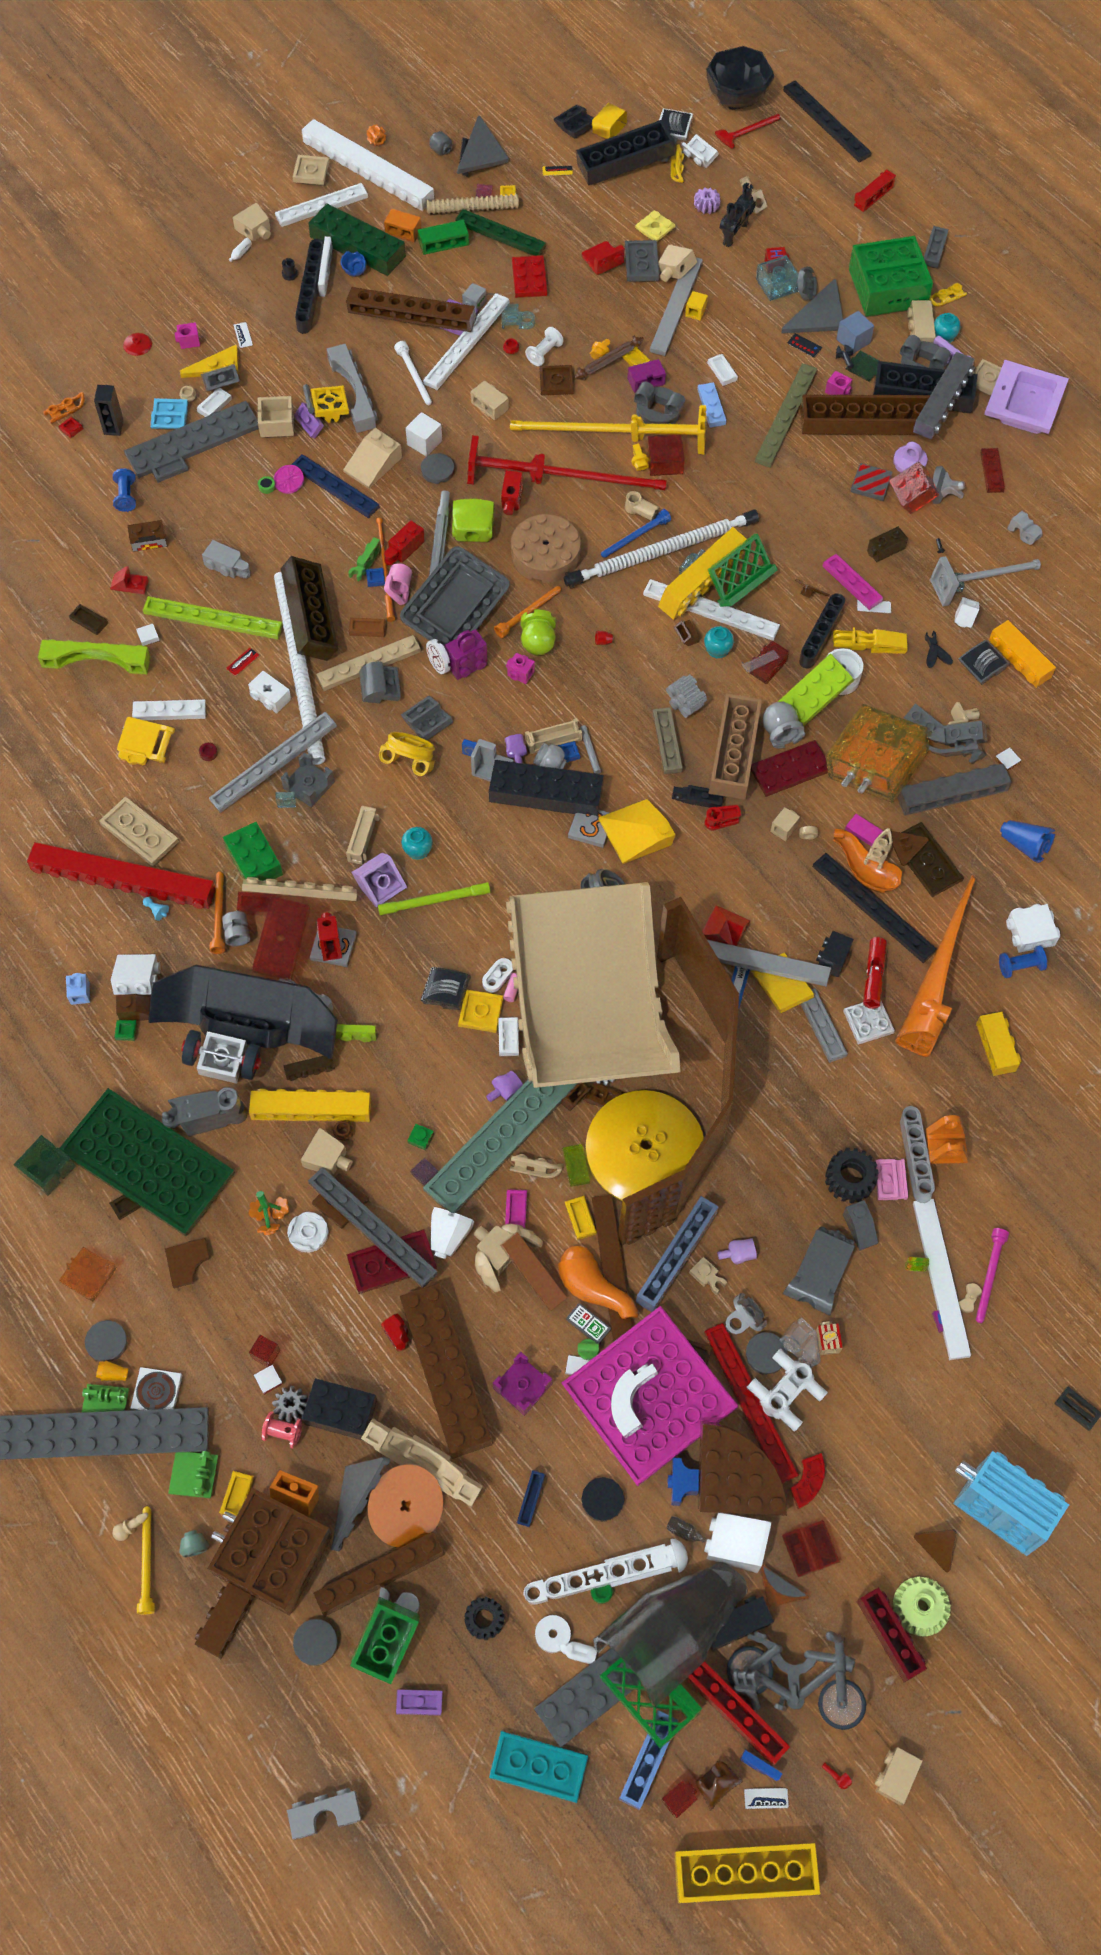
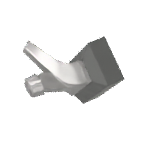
(945, 485)

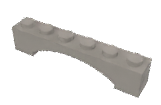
(341, 361)

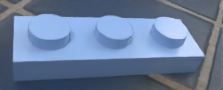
(714, 411)

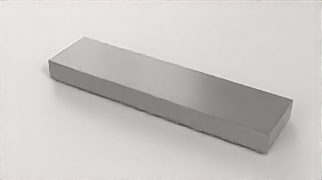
(824, 1028)

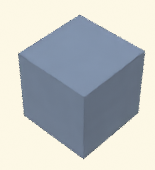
(855, 331)

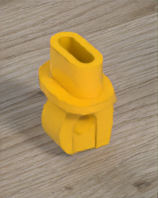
(640, 460)

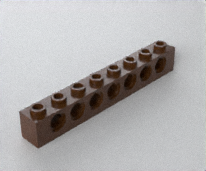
(411, 309)

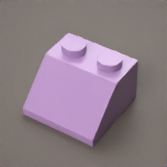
(379, 879)

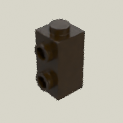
(887, 544)

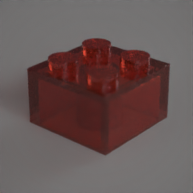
(665, 455)
(914, 487)

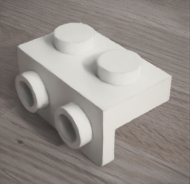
(700, 151)

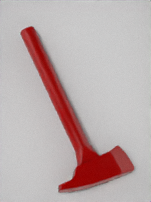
(727, 138)

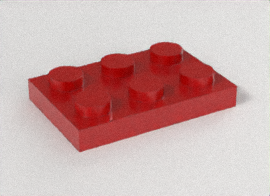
(529, 276)

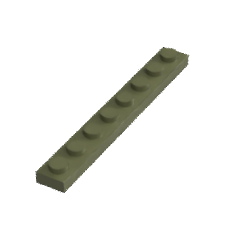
(785, 415)

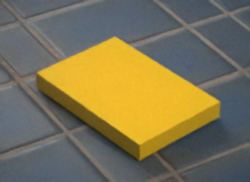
(783, 991)

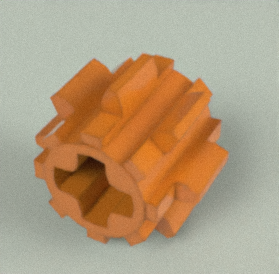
(376, 135)

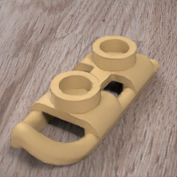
(881, 845)
(540, 1166)

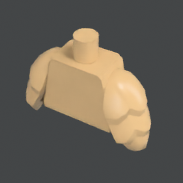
(491, 1257)

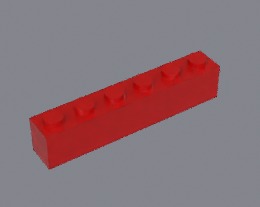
(738, 1713)

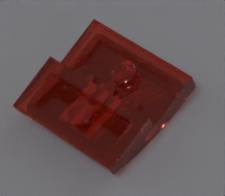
(811, 1548)

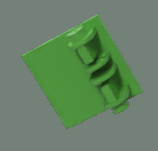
(104, 1398)
(193, 1474)

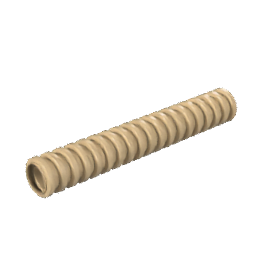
(472, 204)

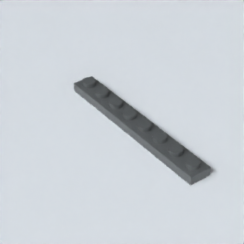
(372, 1227)

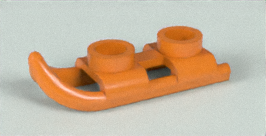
(67, 403)

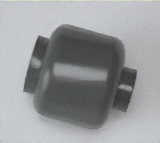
(440, 143)

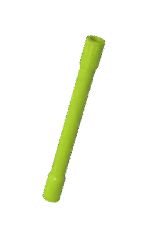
(474, 890)

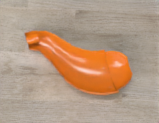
(878, 880)
(585, 1281)

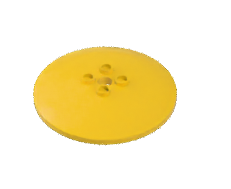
(617, 1134)

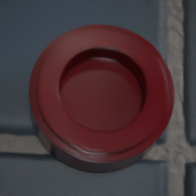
(208, 751)

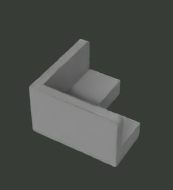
(483, 759)

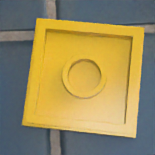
(481, 1011)

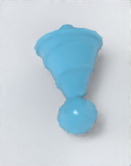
(158, 910)

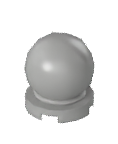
(782, 724)

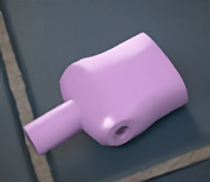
(739, 1251)

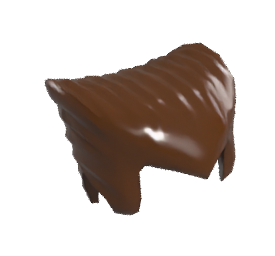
(717, 1783)

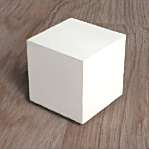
(424, 434)

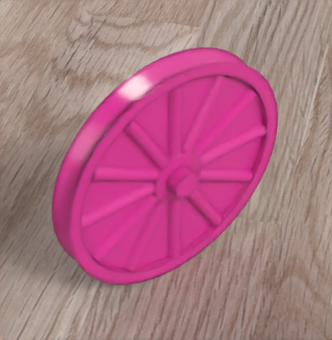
(288, 479)

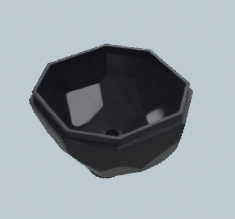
(739, 77)

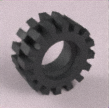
(484, 1604)

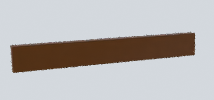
(610, 1257)

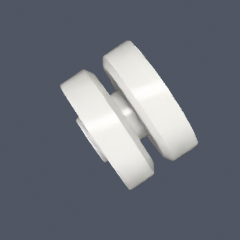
(853, 665)

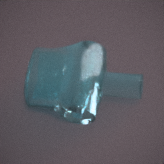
(689, 560)

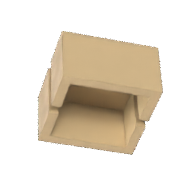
(275, 416)

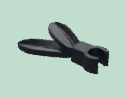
(936, 651)

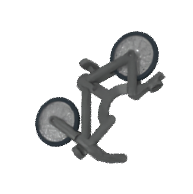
(840, 1700)

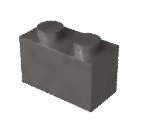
(220, 377)

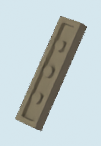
(667, 740)

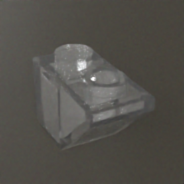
(802, 1342)

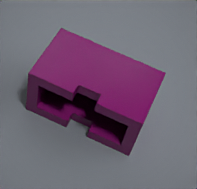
(646, 372)

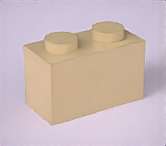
(489, 400)
(898, 1775)

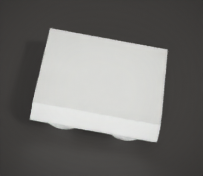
(868, 1023)

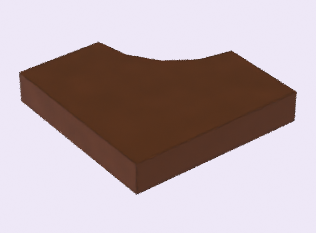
(184, 1261)

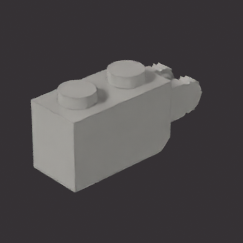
(225, 560)

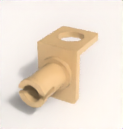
(755, 194)
(962, 716)

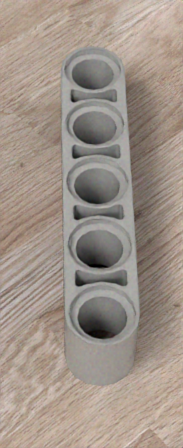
(915, 1162)

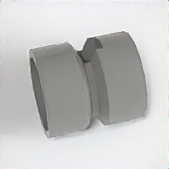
(236, 928)

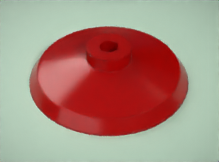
(137, 344)

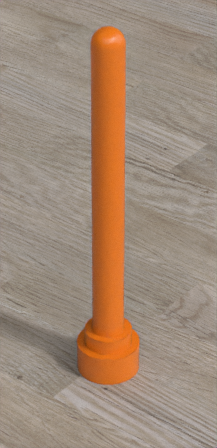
(503, 629)
(217, 945)

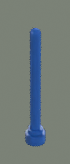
(662, 518)

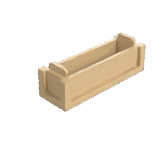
(554, 735)
(361, 835)

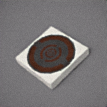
(156, 1390)

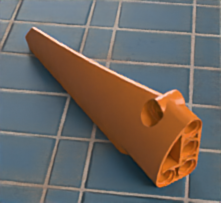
(927, 1011)

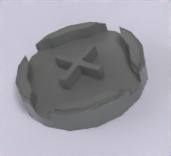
(807, 283)
(437, 468)
(105, 1341)
(760, 1353)
(315, 1642)

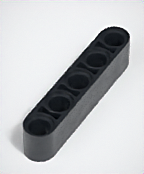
(822, 631)

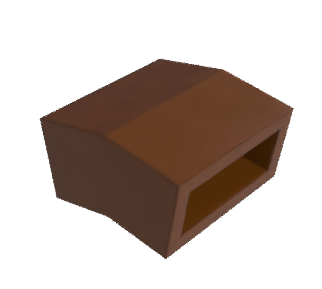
(567, 1103)

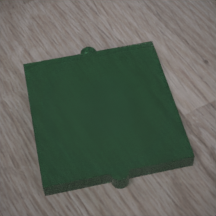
(864, 366)

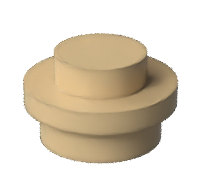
(188, 393)

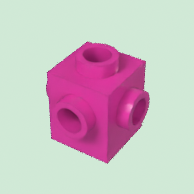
(520, 668)

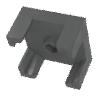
(308, 781)

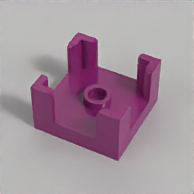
(522, 1384)

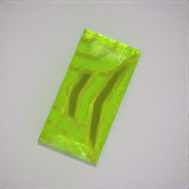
(576, 1165)

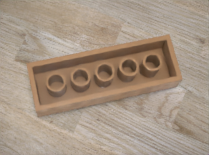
(735, 746)

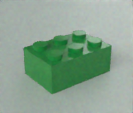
(252, 853)
(384, 1640)

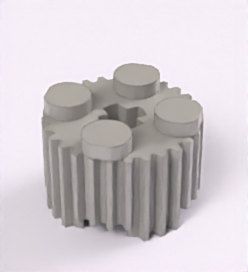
(686, 695)

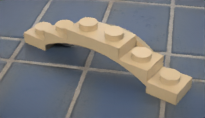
(416, 1451)

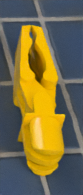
(879, 641)

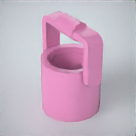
(398, 583)

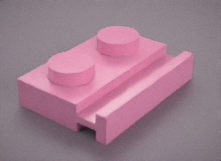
(891, 1179)

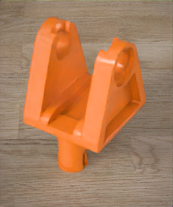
(947, 1141)

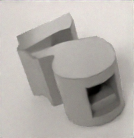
(1028, 531)
(406, 1600)

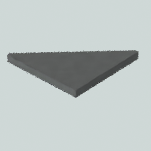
(481, 150)
(820, 314)
(356, 1485)

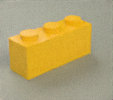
(998, 1043)

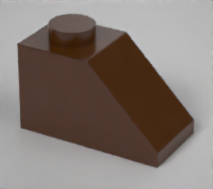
(132, 1007)

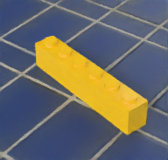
(310, 1106)

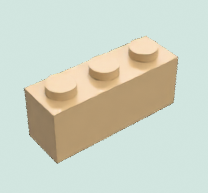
(921, 320)

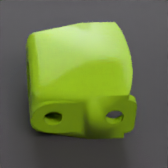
(473, 520)

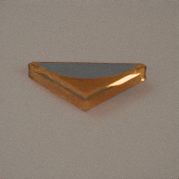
(779, 1590)

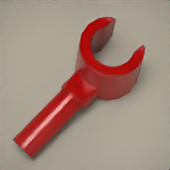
(842, 1781)

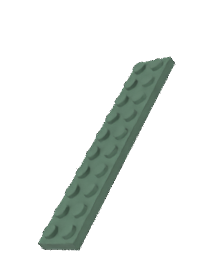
(494, 1144)

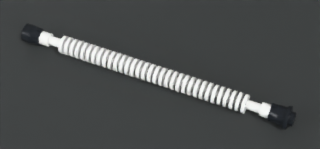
(660, 548)

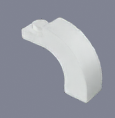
(623, 1397)

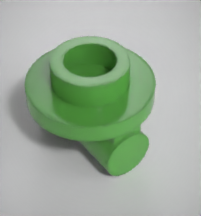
(588, 1349)

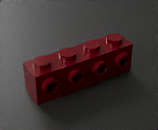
(891, 1634)

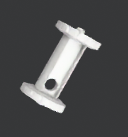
(536, 354)

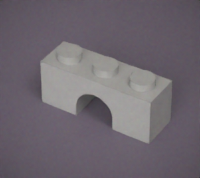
(303, 1817)

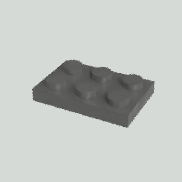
(641, 260)

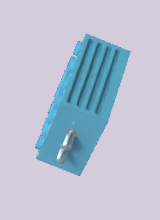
(1010, 1502)

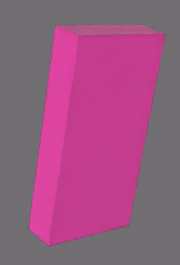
(863, 829)
(516, 1207)

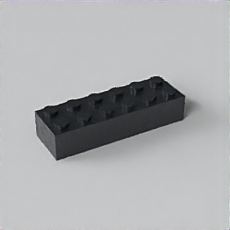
(625, 152)
(919, 380)
(545, 788)

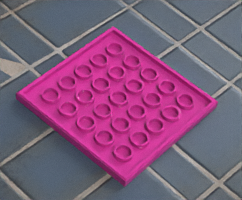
(666, 1405)

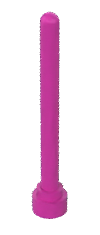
(999, 1238)

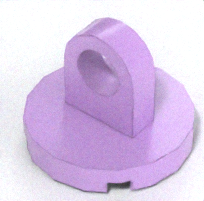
(909, 455)

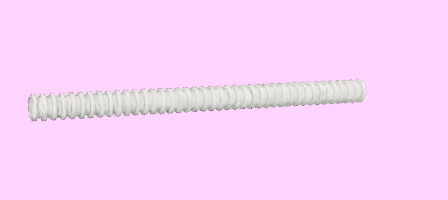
(300, 673)

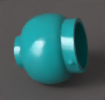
(947, 326)
(718, 641)
(417, 842)

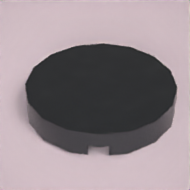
(602, 1499)

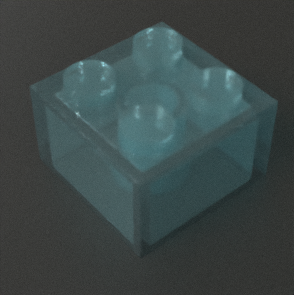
(777, 278)

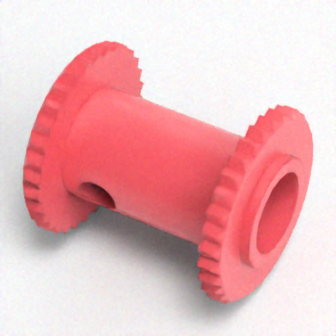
(280, 1428)

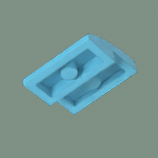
(169, 413)

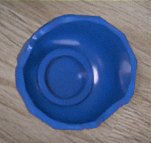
(353, 263)

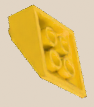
(637, 830)

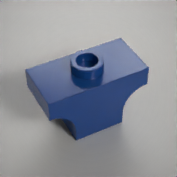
(682, 1481)

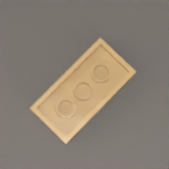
(139, 831)

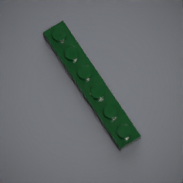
(502, 233)

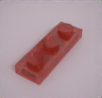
(992, 470)

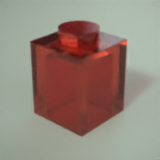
(264, 1351)
(680, 1798)

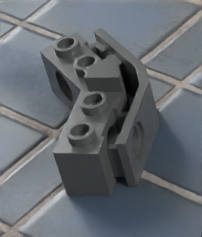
(950, 735)

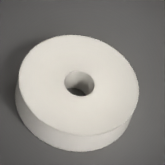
(542, 1631)

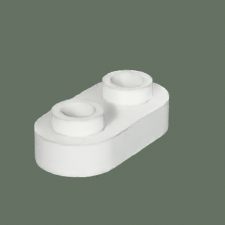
(496, 975)

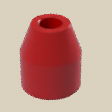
(603, 638)

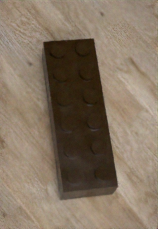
(309, 608)

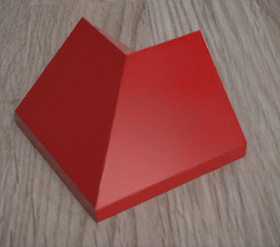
(725, 927)

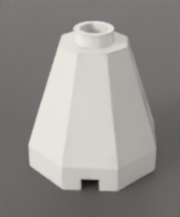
(448, 1231)

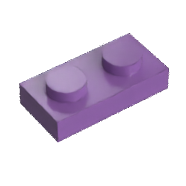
(308, 421)
(419, 1702)

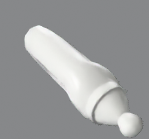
(241, 249)
(579, 1652)

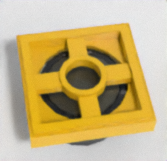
(329, 403)

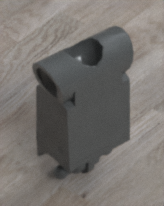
(205, 1111)
(821, 1270)

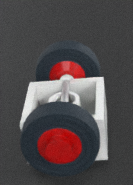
(221, 1056)

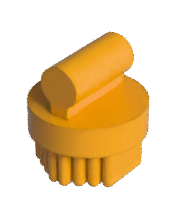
(600, 349)

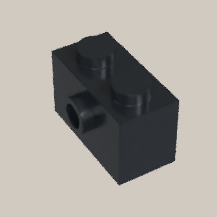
(835, 952)

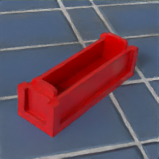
(875, 190)

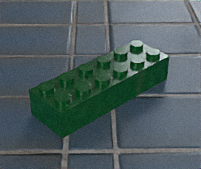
(351, 234)

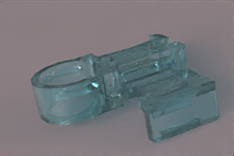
(512, 317)

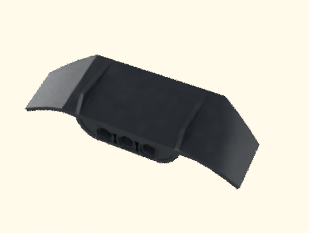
(245, 1008)

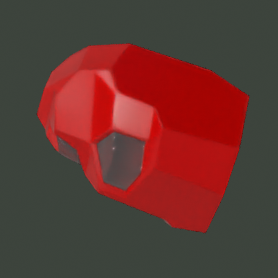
(396, 1331)

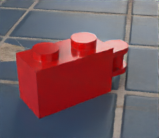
(404, 543)

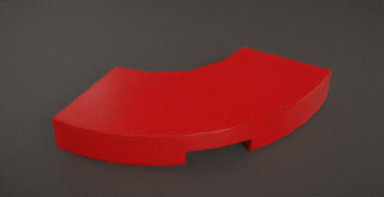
(810, 1482)

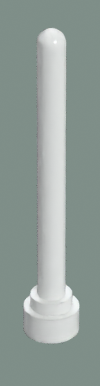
(402, 349)

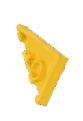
(221, 359)

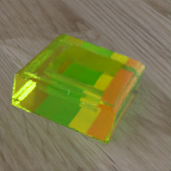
(917, 1264)

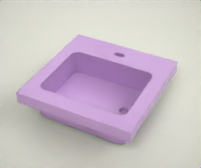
(1028, 397)

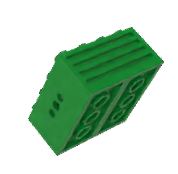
(889, 275)

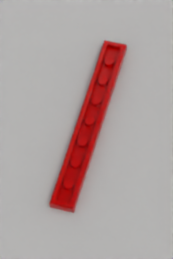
(750, 1404)

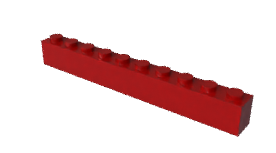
(121, 875)

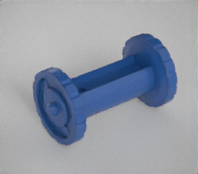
(124, 479)
(1037, 958)

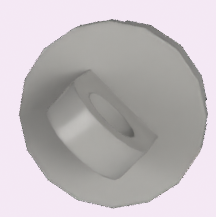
(748, 1313)

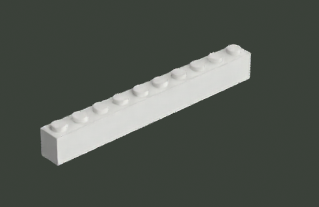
(367, 164)

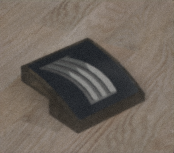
(445, 988)

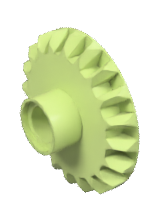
(912, 1617)

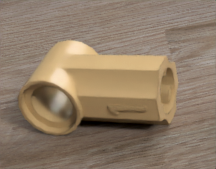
(635, 504)

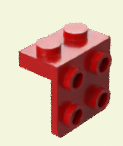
(603, 257)

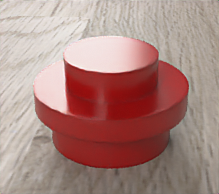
(511, 346)

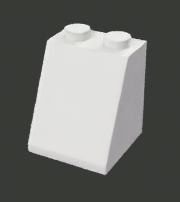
(738, 1541)

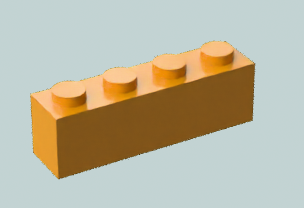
(1022, 653)

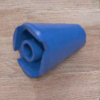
(1028, 838)

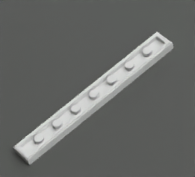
(466, 342)
(721, 614)
(942, 1280)

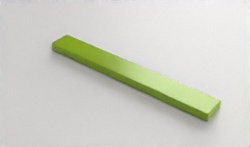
(213, 617)

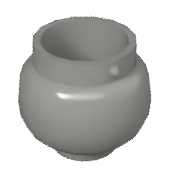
(550, 756)

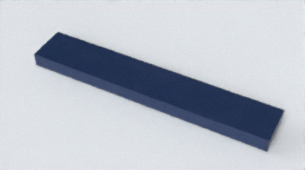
(336, 486)

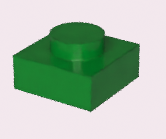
(420, 1137)

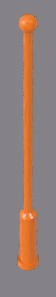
(388, 600)

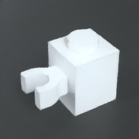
(966, 612)

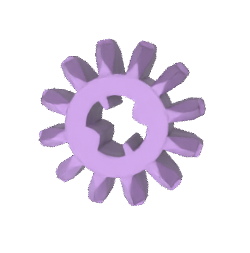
(707, 200)

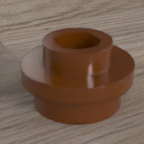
(342, 1125)

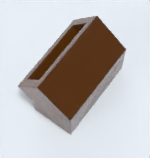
(687, 632)

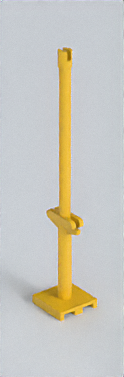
(636, 428)

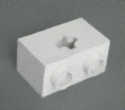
(269, 692)

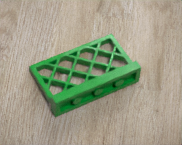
(747, 584)
(680, 1696)

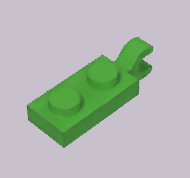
(366, 559)

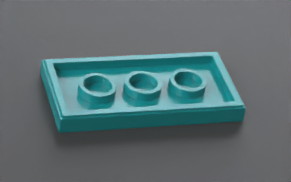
(538, 1766)

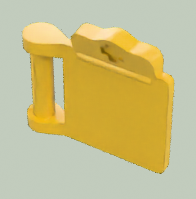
(140, 739)

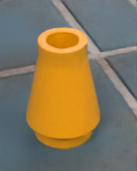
(111, 1372)

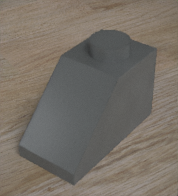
(861, 1225)

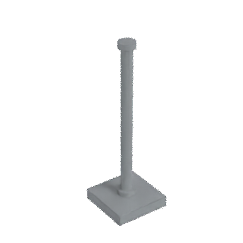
(946, 582)

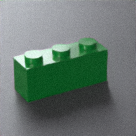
(443, 237)

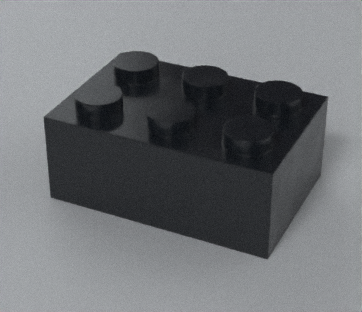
(339, 1409)

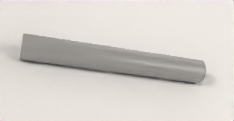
(590, 750)

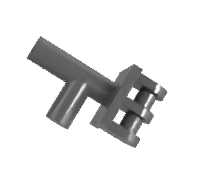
(747, 1685)

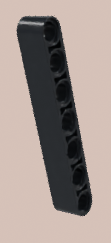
(309, 287)

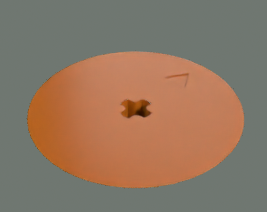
(394, 1516)

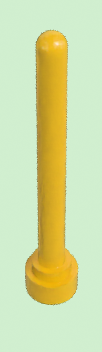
(145, 1604)

